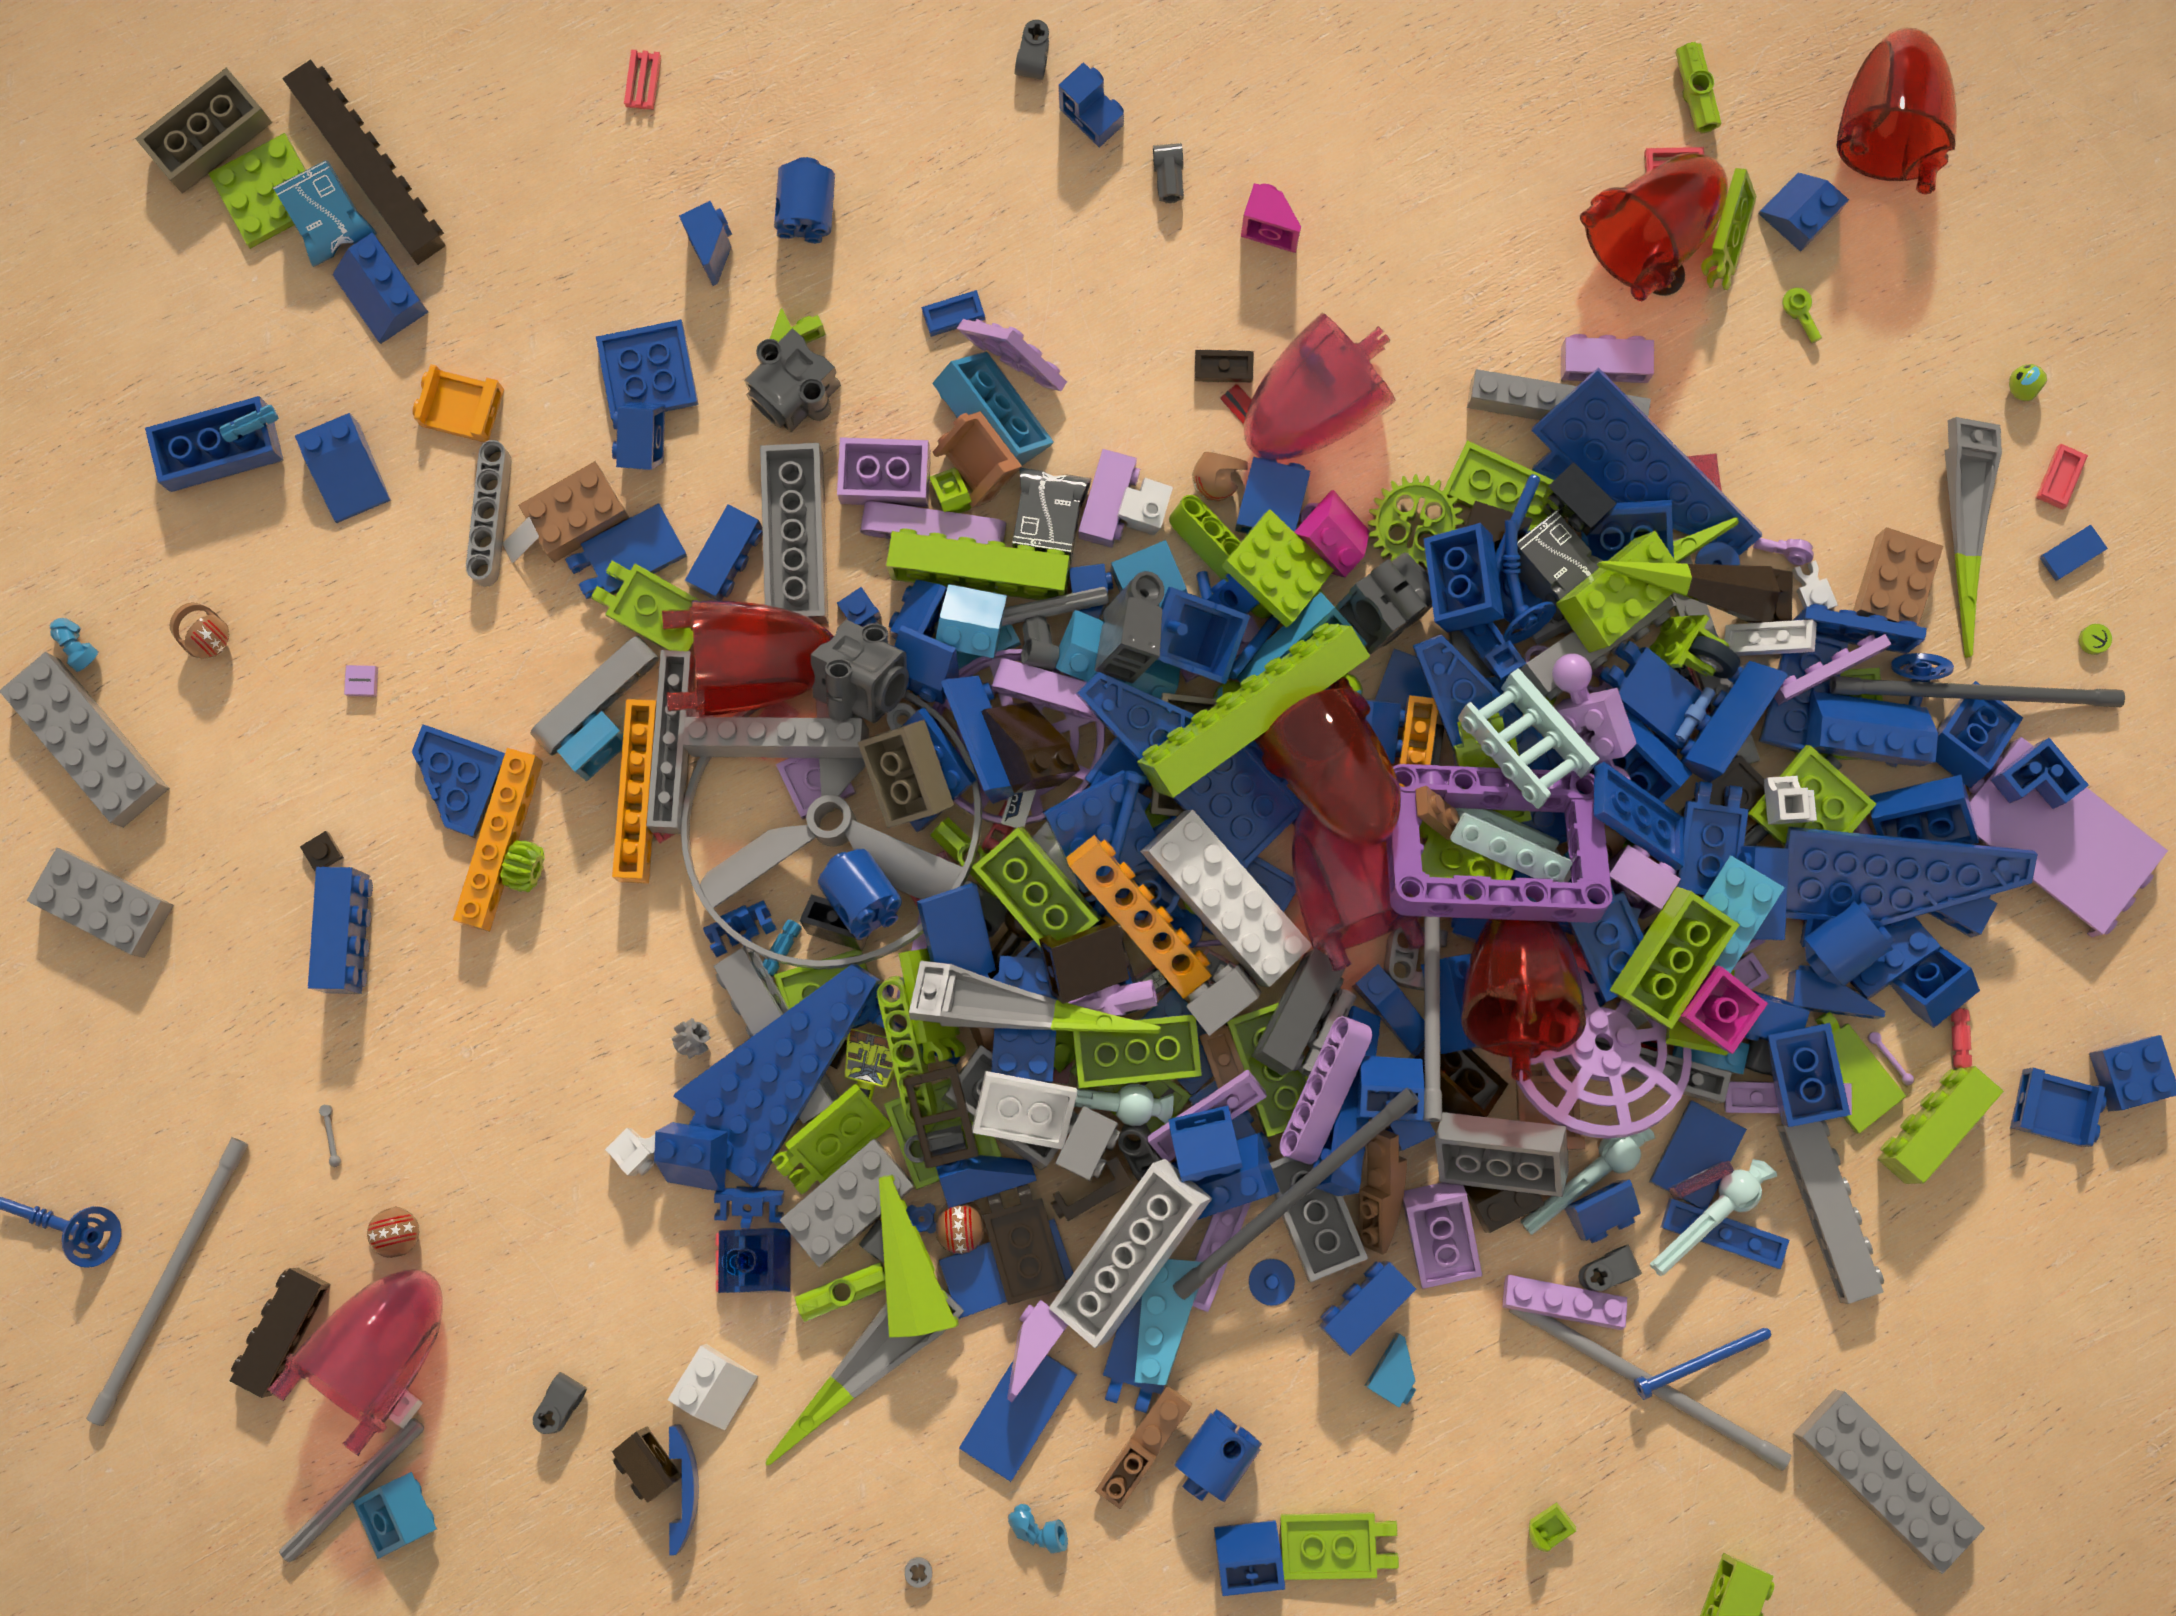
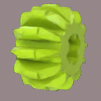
(522, 866)

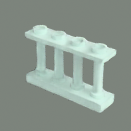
(1548, 722)
(1510, 843)

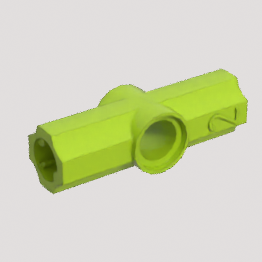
(1695, 72)
(956, 844)
(823, 1299)

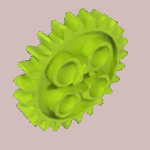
(1389, 516)

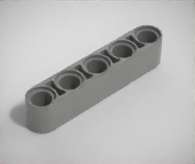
(482, 501)
(595, 693)

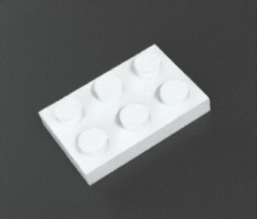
(1024, 1110)

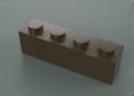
(279, 1331)

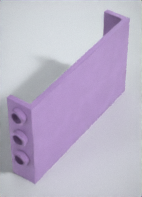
(2085, 848)

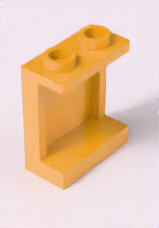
(458, 404)

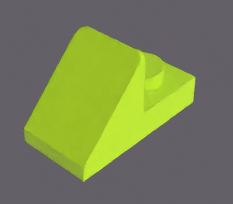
(808, 327)
(951, 491)

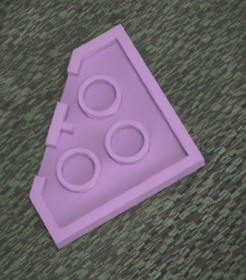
(1013, 351)

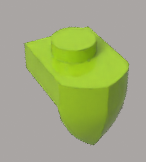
(1550, 1528)

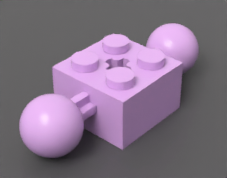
(1595, 716)

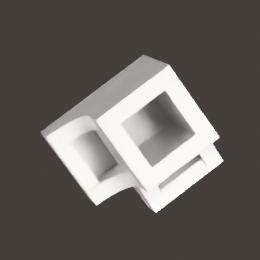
(1145, 508)
(1788, 801)
(633, 1152)

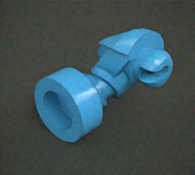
(66, 634)
(1052, 1536)

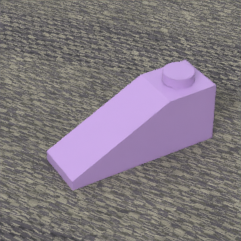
(1034, 1341)

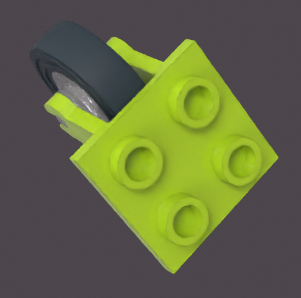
(1689, 643)

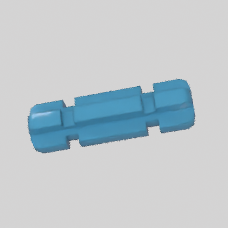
(248, 423)
(782, 945)

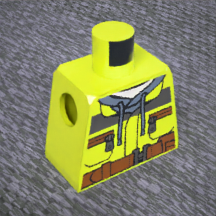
(869, 1061)

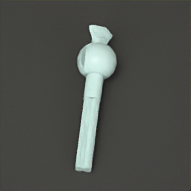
(1132, 1104)
(1615, 1154)
(1737, 1192)

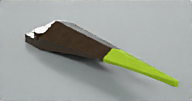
(1743, 591)

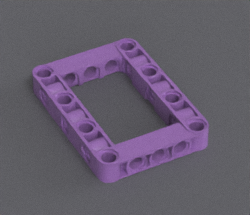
(1499, 898)

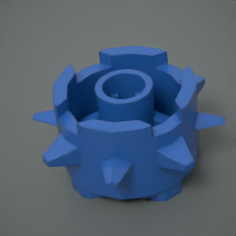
(1151, 878)

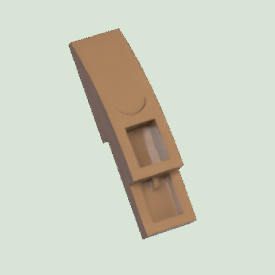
(1383, 1196)
(1143, 1447)

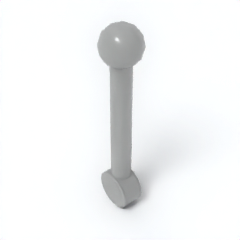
(326, 1111)

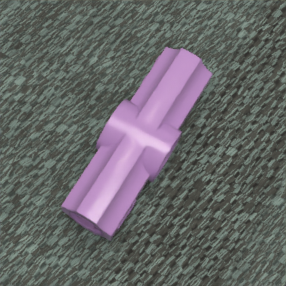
(1120, 999)

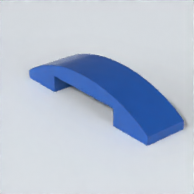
(1491, 648)
(681, 1449)

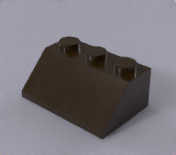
(1465, 1082)

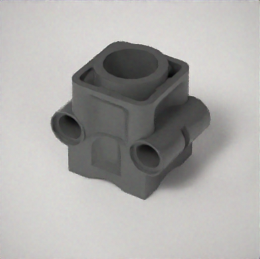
(791, 382)
(1387, 601)
(859, 672)

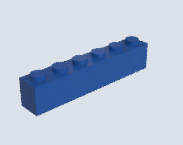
(1347, 1178)

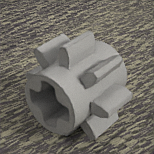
(691, 1038)

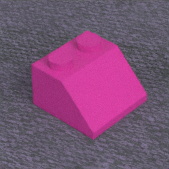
(1270, 219)
(1335, 534)
(1722, 1010)

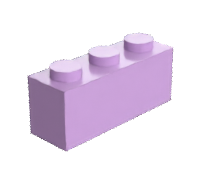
(1619, 359)
(1111, 478)

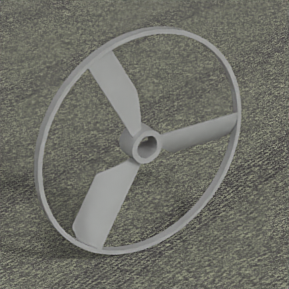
(903, 864)

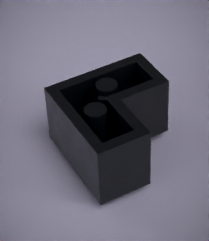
(1579, 499)
(823, 922)

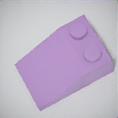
(1441, 1234)

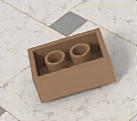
(574, 511)
(1898, 577)

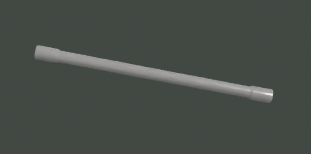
(1432, 1091)
(108, 1396)
(1762, 1448)

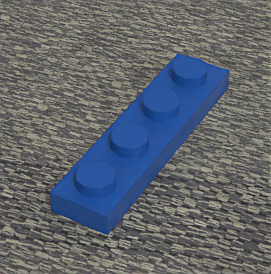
(1729, 1235)

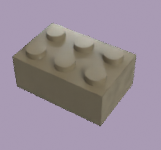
(906, 774)

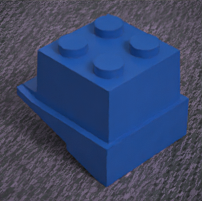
(1200, 635)

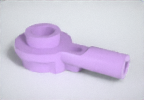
(1795, 550)

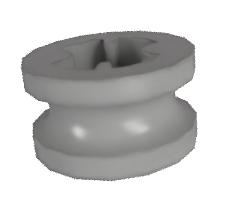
(908, 1572)

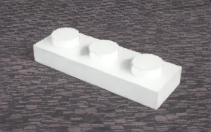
(1771, 637)

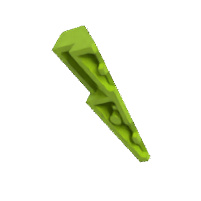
(912, 1290)

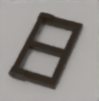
(962, 1111)

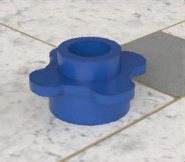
(927, 1212)

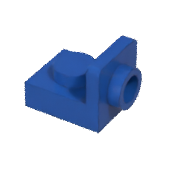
(859, 608)

